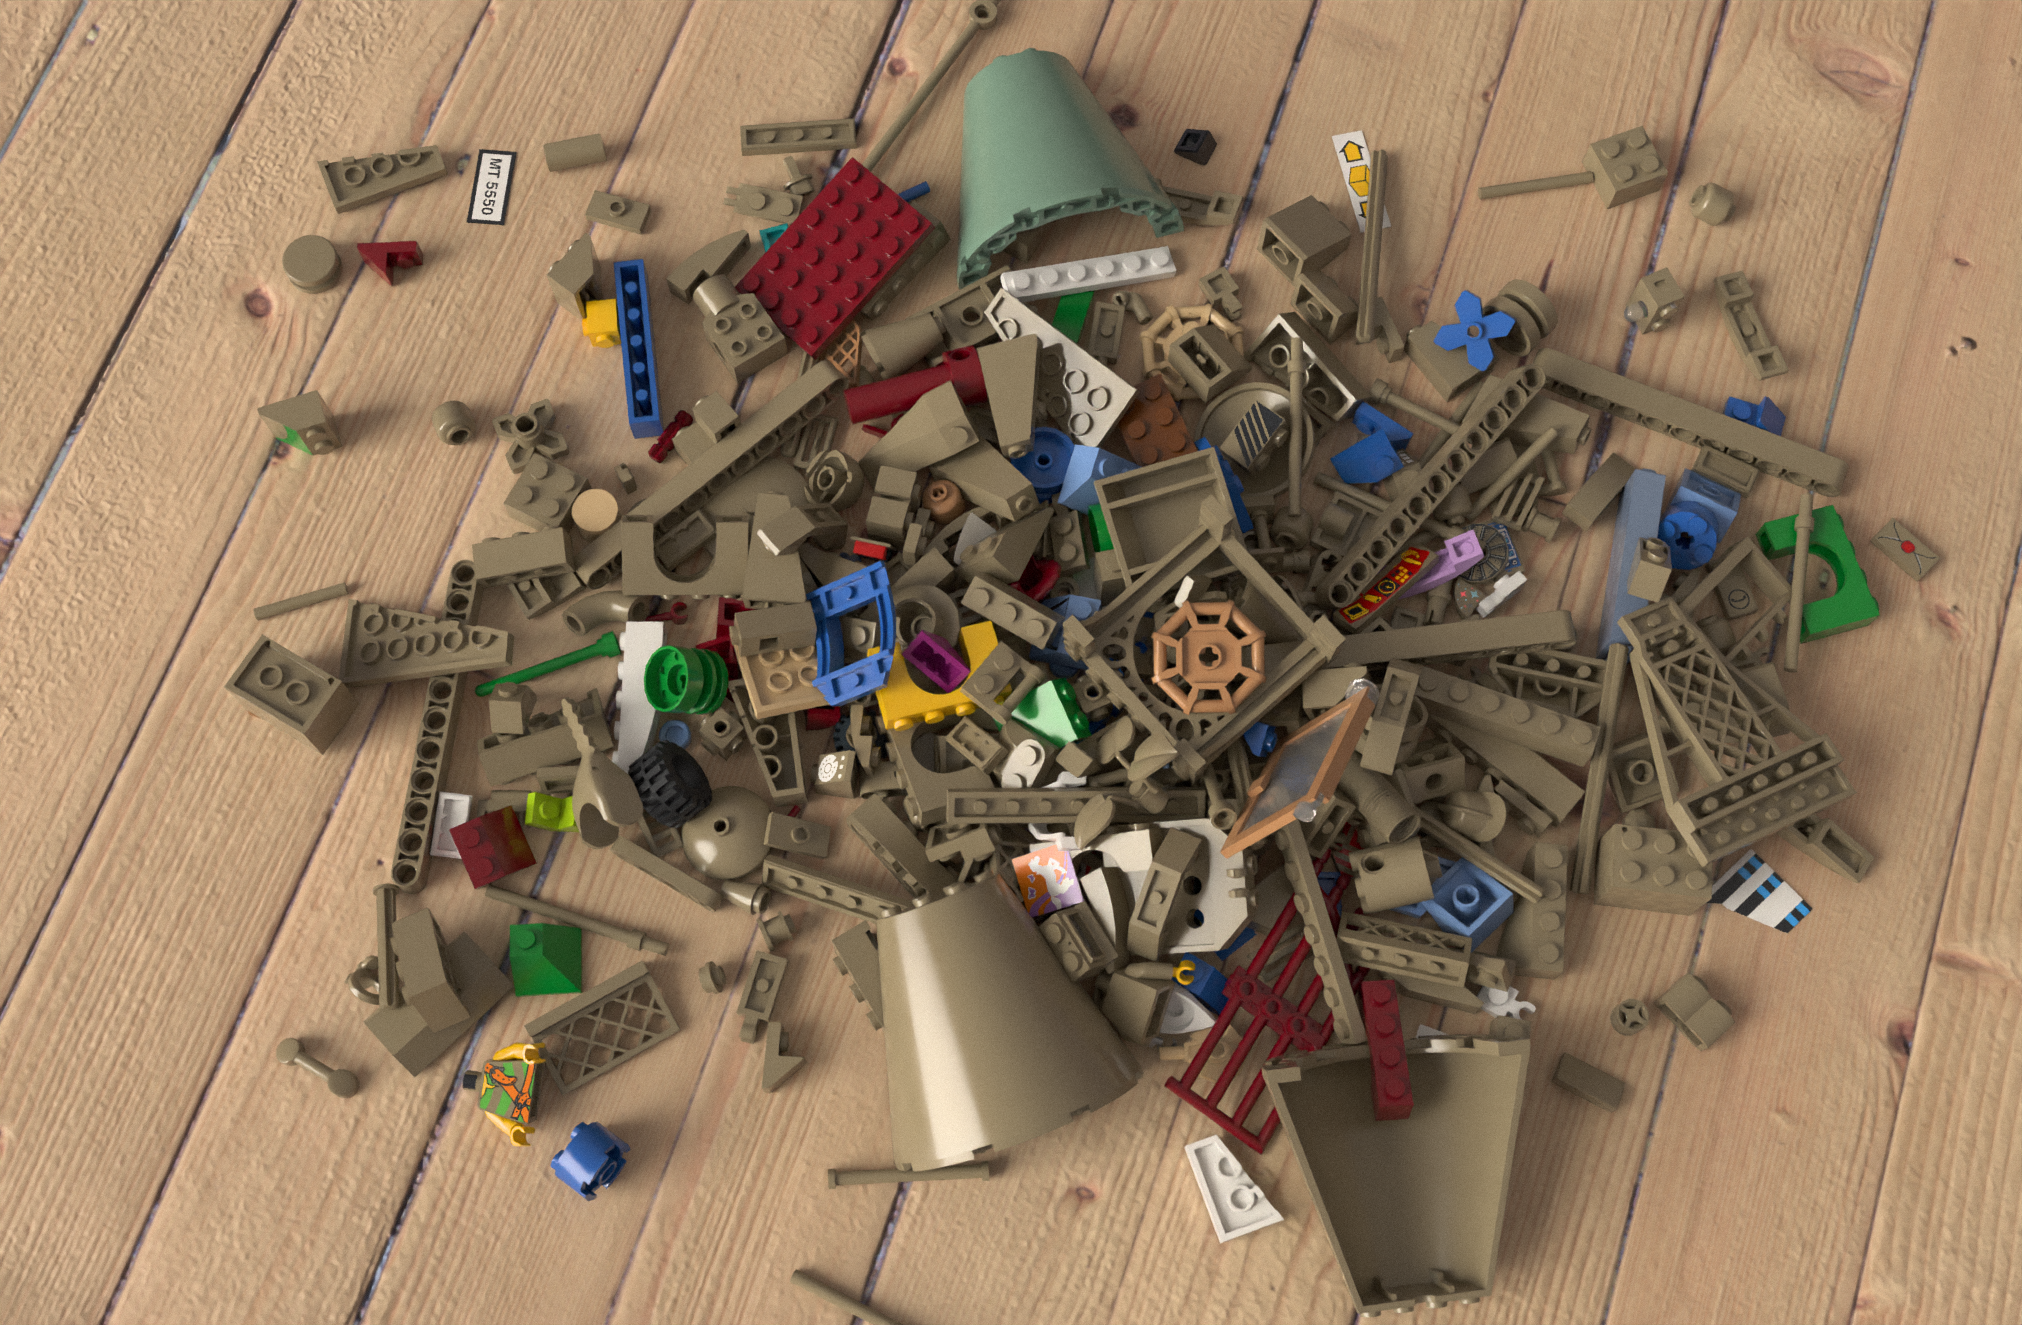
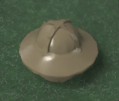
(925, 609)

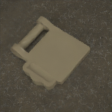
(1554, 488)

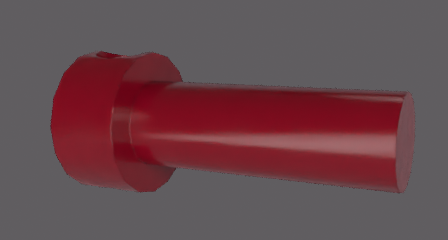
(903, 391)

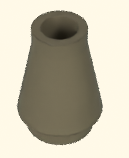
(748, 896)

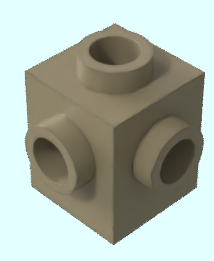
(1096, 707)
(722, 743)

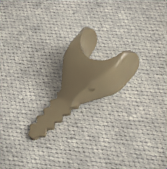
(602, 791)

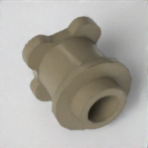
(777, 929)

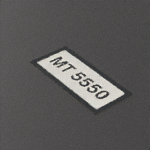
(491, 187)

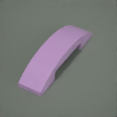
(1459, 556)

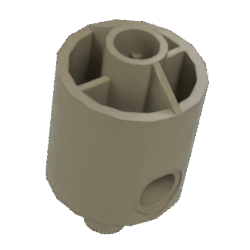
(1394, 875)

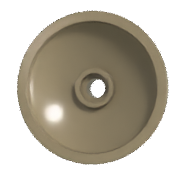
(737, 848)

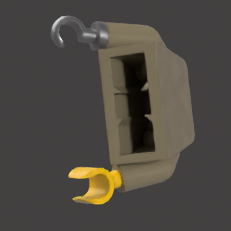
(1140, 997)

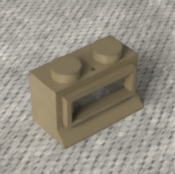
(1078, 942)

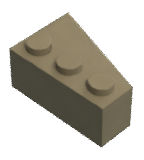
(860, 959)
(427, 970)

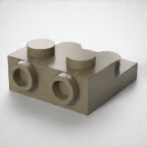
(972, 840)

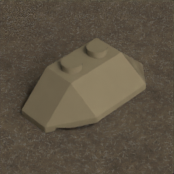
(1551, 680)

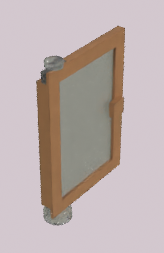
(1303, 769)

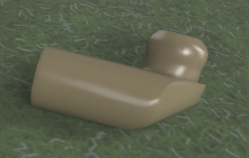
(1133, 303)

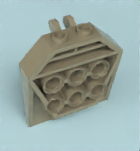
(1226, 893)

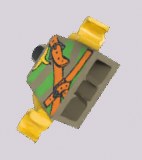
(510, 1089)

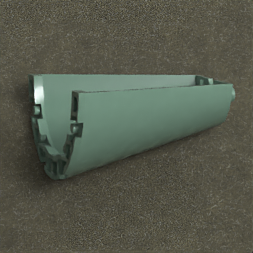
(1039, 153)

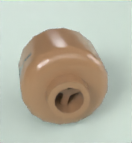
(944, 501)

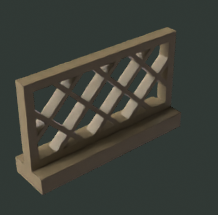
(590, 1001)

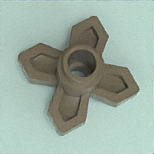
(530, 435)

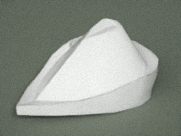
(1185, 1013)

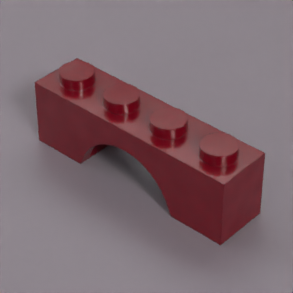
(1389, 1067)

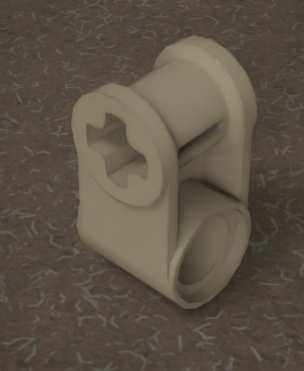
(883, 783)

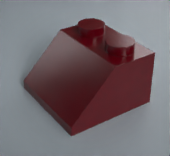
(492, 846)

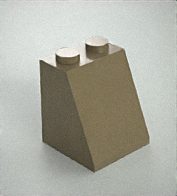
(1302, 238)

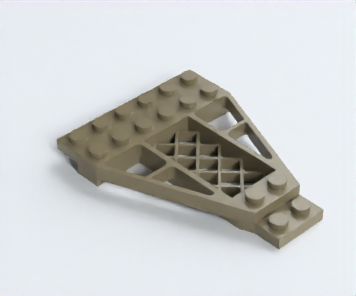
(1750, 802)

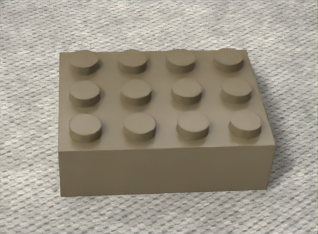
(1159, 507)

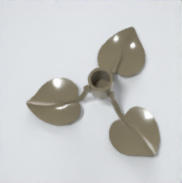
(1149, 757)

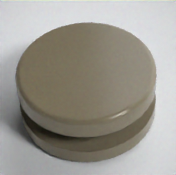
(312, 264)

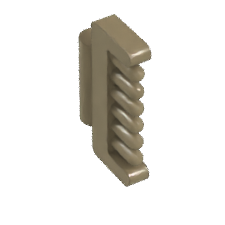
(505, 798)

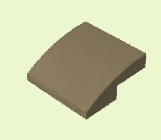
(545, 593)

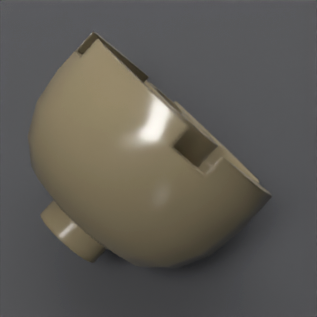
(834, 479)

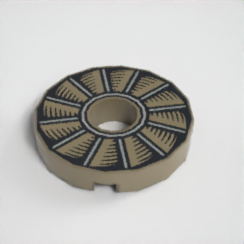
(1496, 555)

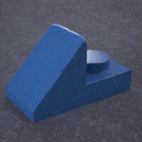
(1764, 416)
(1370, 420)

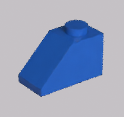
(1368, 460)
(1207, 984)

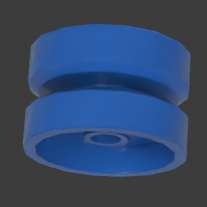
(1047, 463)

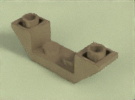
(791, 529)
(1390, 716)
(1159, 892)

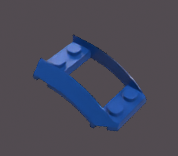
(830, 602)

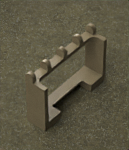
(1762, 573)

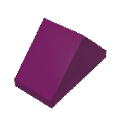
(936, 659)

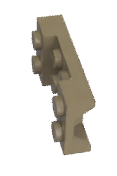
(952, 309)

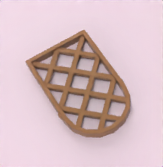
(848, 356)

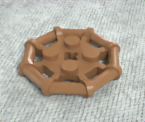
(1222, 670)

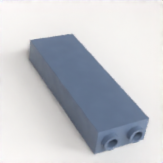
(1636, 517)

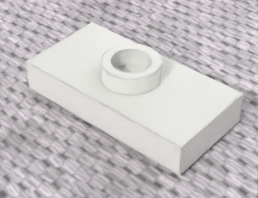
(451, 811)

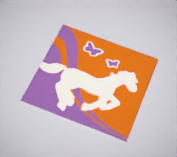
(1047, 880)

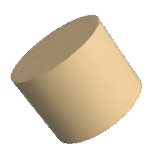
(595, 513)

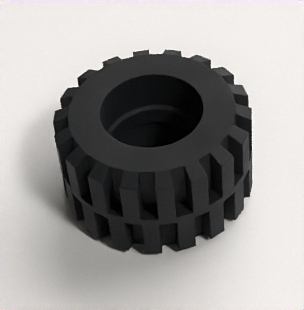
(670, 784)

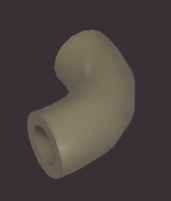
(604, 608)

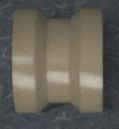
(1634, 1012)

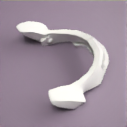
(1040, 831)

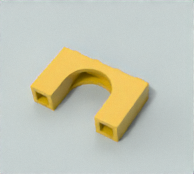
(906, 704)

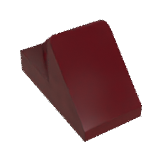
(385, 256)

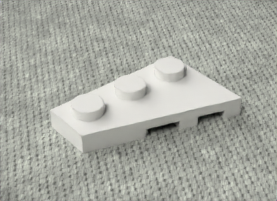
(1228, 1192)

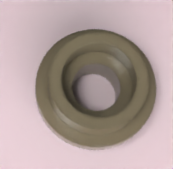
(712, 978)

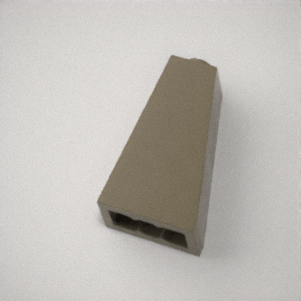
(1012, 388)
(1537, 418)
(988, 480)
(929, 570)
(768, 577)

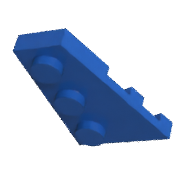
(1233, 485)

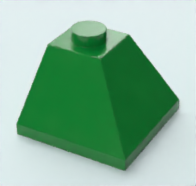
(546, 959)

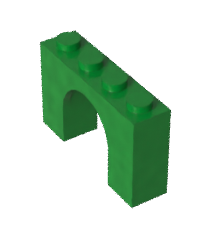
(1852, 602)

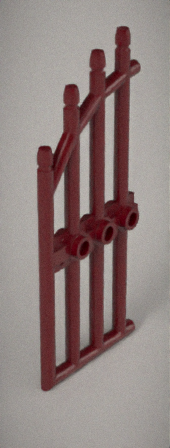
(1269, 1009)

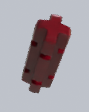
(658, 451)

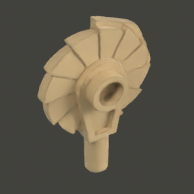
(1216, 1061)

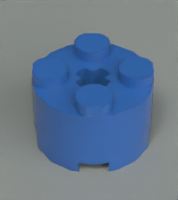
(1699, 524)
(590, 1159)

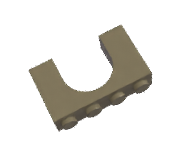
(646, 576)
(926, 788)

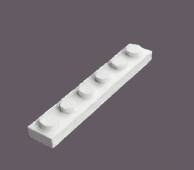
(1089, 274)

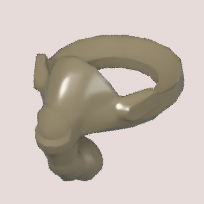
(364, 978)

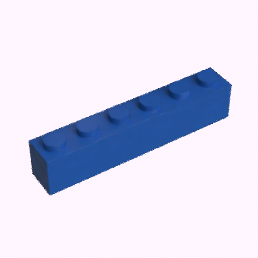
(638, 349)

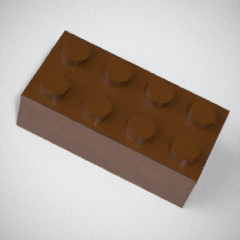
(1154, 425)

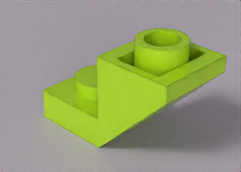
(550, 813)

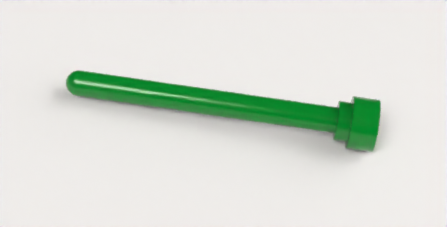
(605, 646)

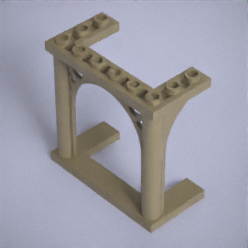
(1091, 636)

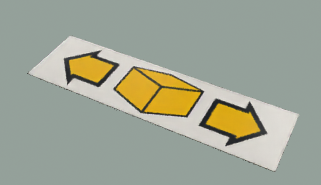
(1356, 169)

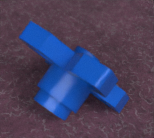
(1471, 313)

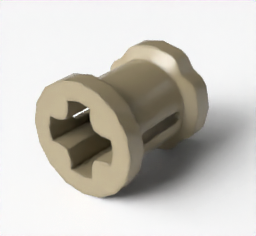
(1541, 524)

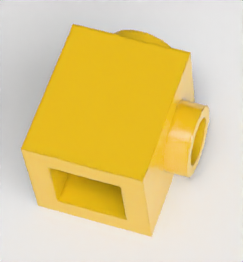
(602, 323)

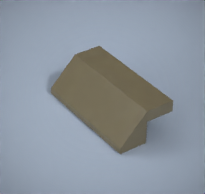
(407, 1033)

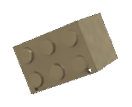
(292, 694)
(1649, 871)

